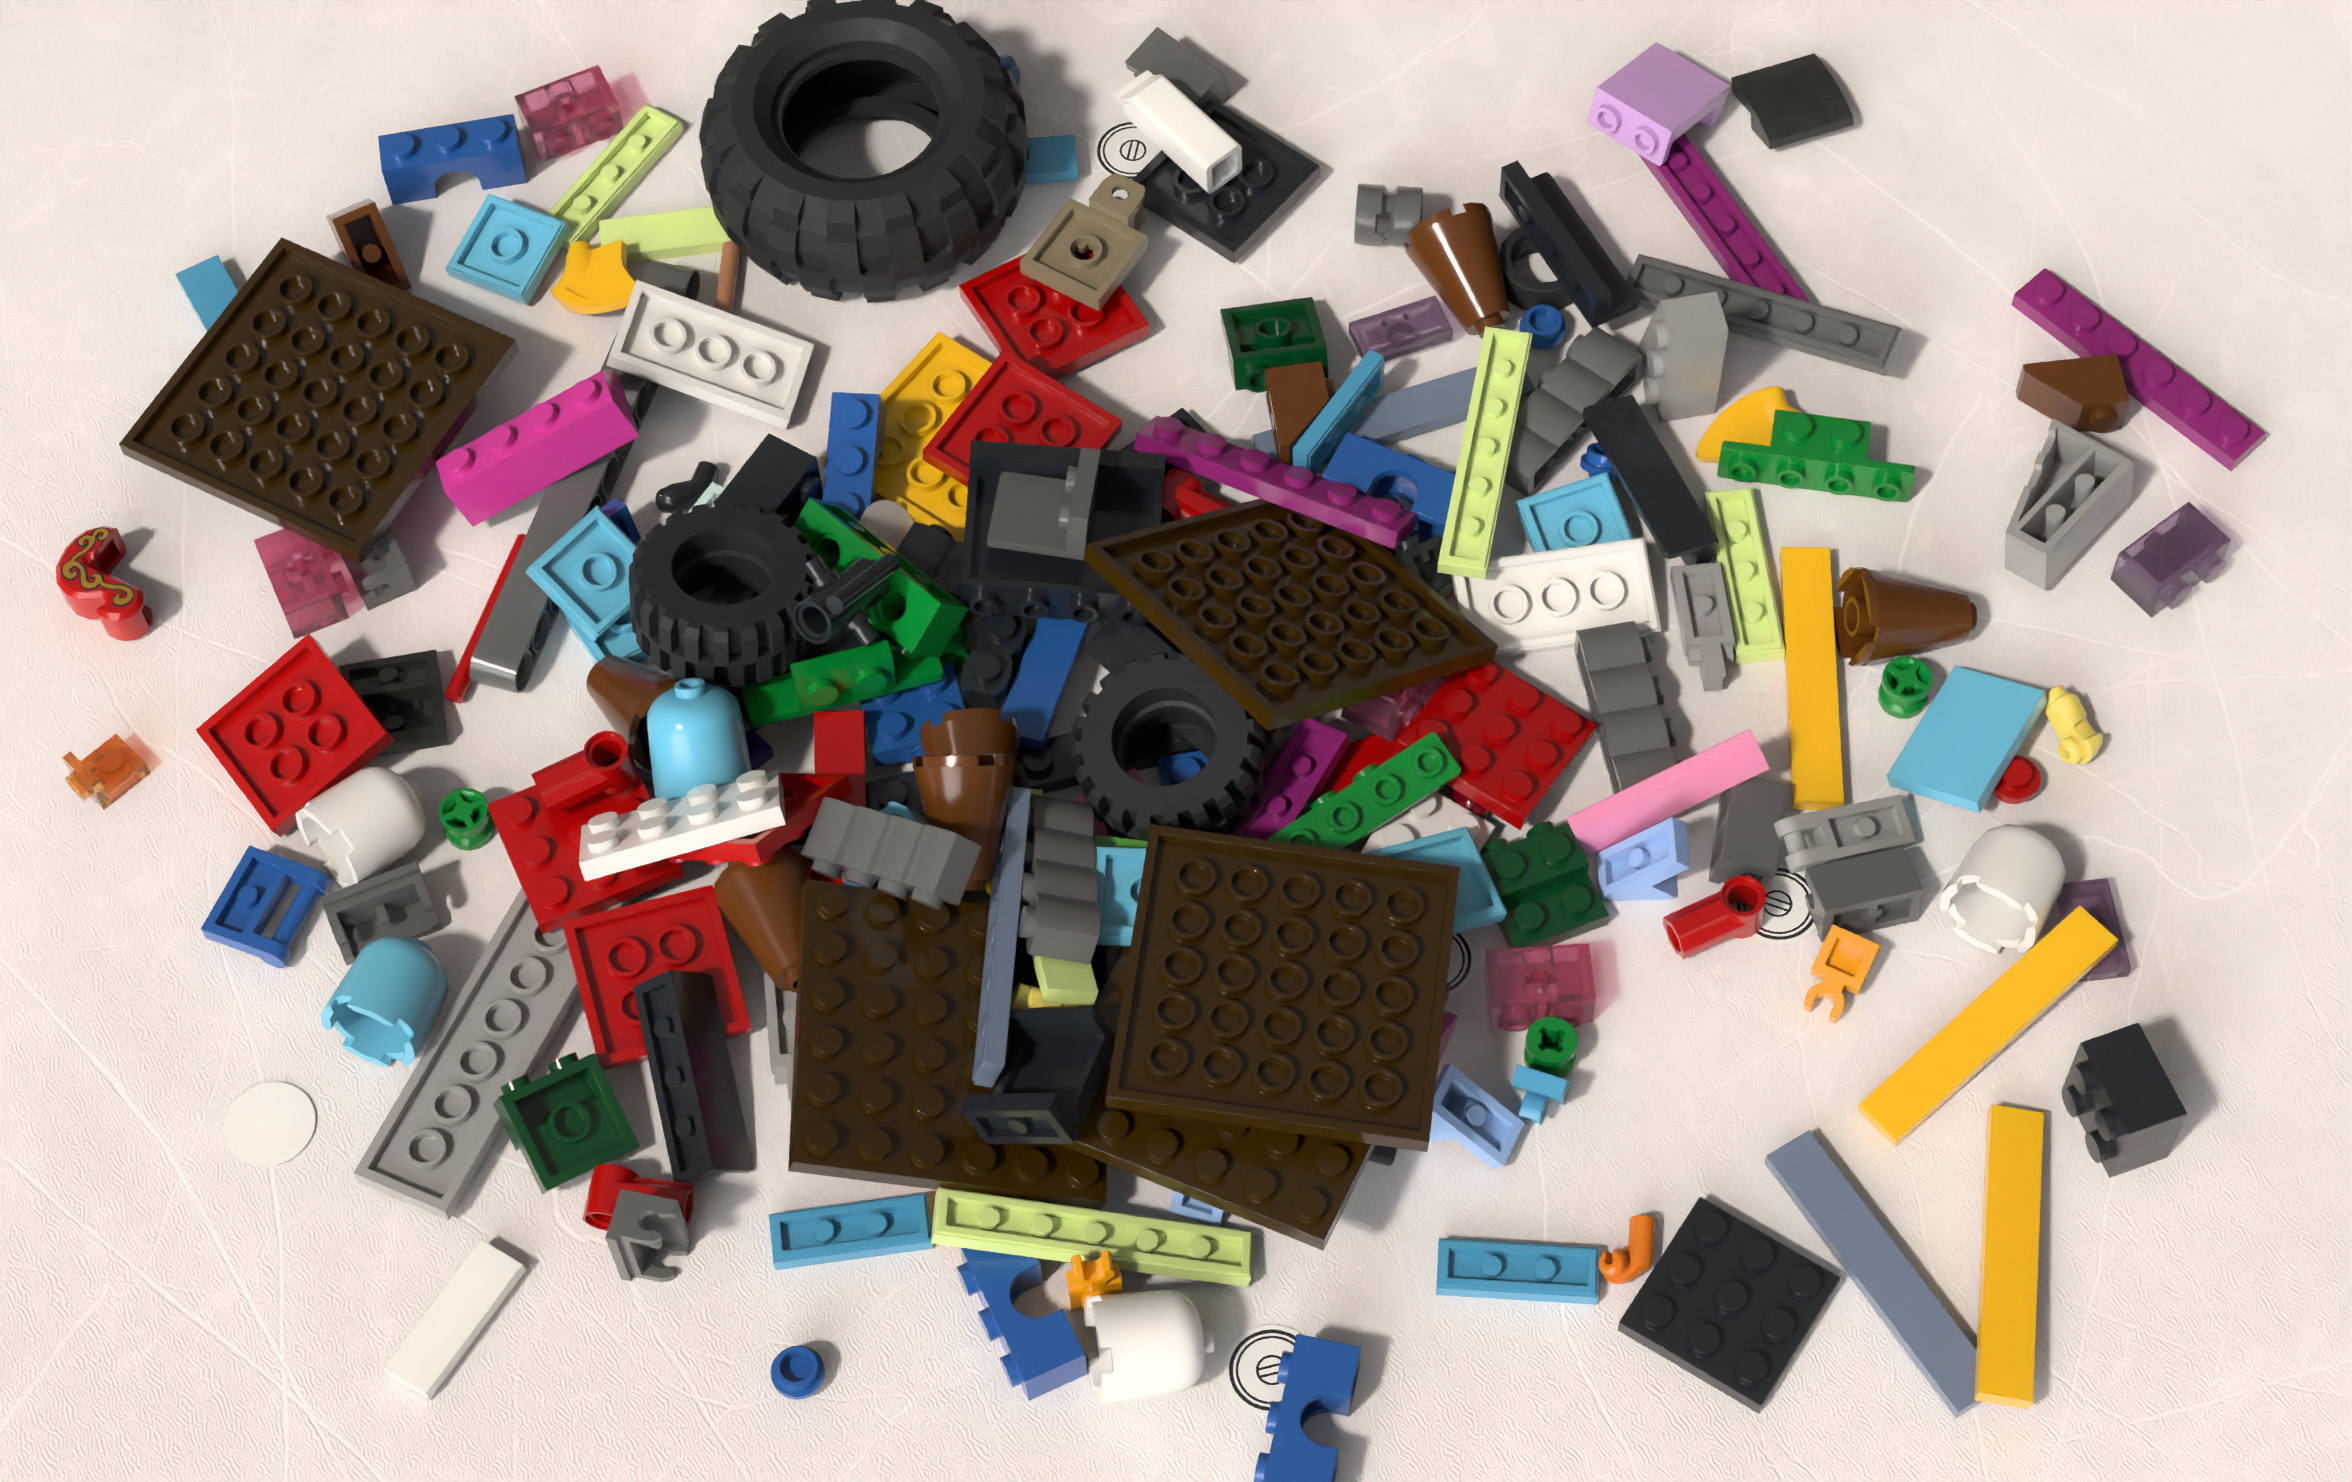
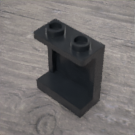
(1046, 1079)

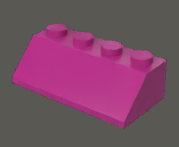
(538, 447)

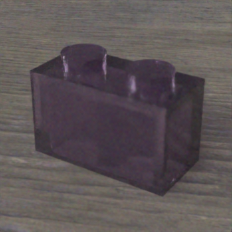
(2171, 560)

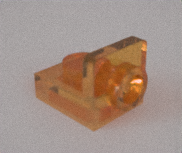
(105, 772)

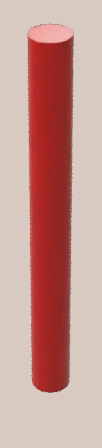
(461, 679)

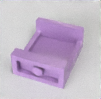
(1656, 102)

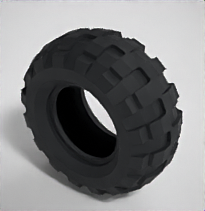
(846, 66)

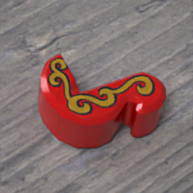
(94, 593)

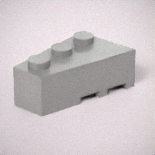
(1684, 356)
(2066, 504)

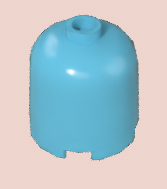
(695, 738)
(388, 1000)

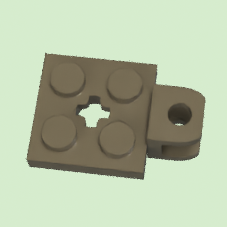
(1106, 227)

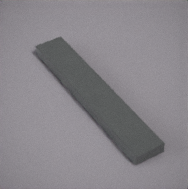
(1773, 316)

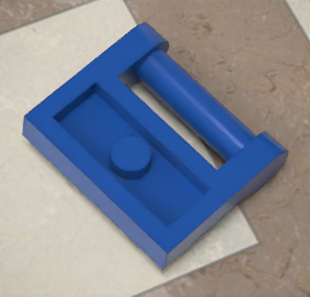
(253, 898)

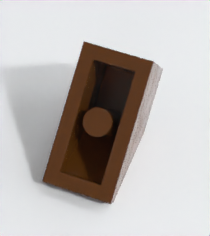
(367, 243)
(2077, 392)
(1294, 401)

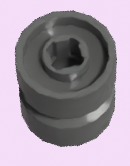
(1374, 199)

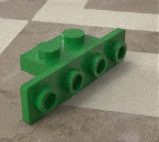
(1817, 456)
(837, 681)
(1374, 797)

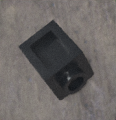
(1423, 561)

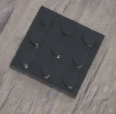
(1242, 208)
(1729, 1304)

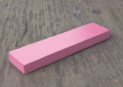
(1668, 793)

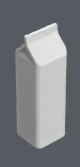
(1181, 130)

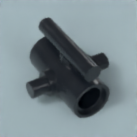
(843, 598)

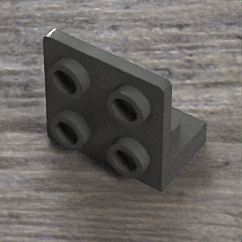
(1046, 512)

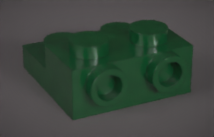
(1270, 338)
(1544, 887)
(565, 1121)

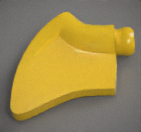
(594, 279)
(1744, 421)

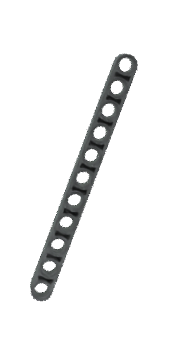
(523, 610)

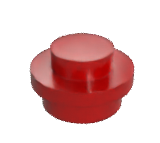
(2018, 782)

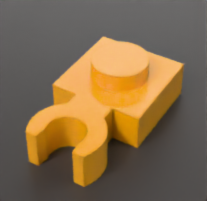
(1842, 966)
(1092, 1279)

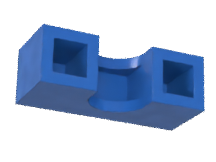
(482, 147)
(853, 450)
(1384, 471)
(1038, 1350)
(1317, 1380)

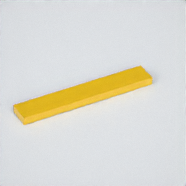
(1811, 678)
(1987, 1025)
(2009, 1257)

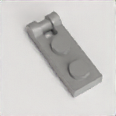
(1845, 832)

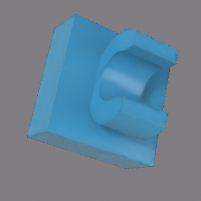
(1538, 1089)

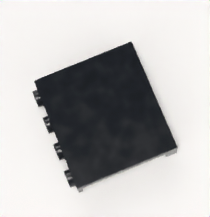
(1044, 584)

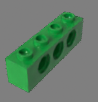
(930, 609)

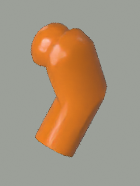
(1633, 1258)

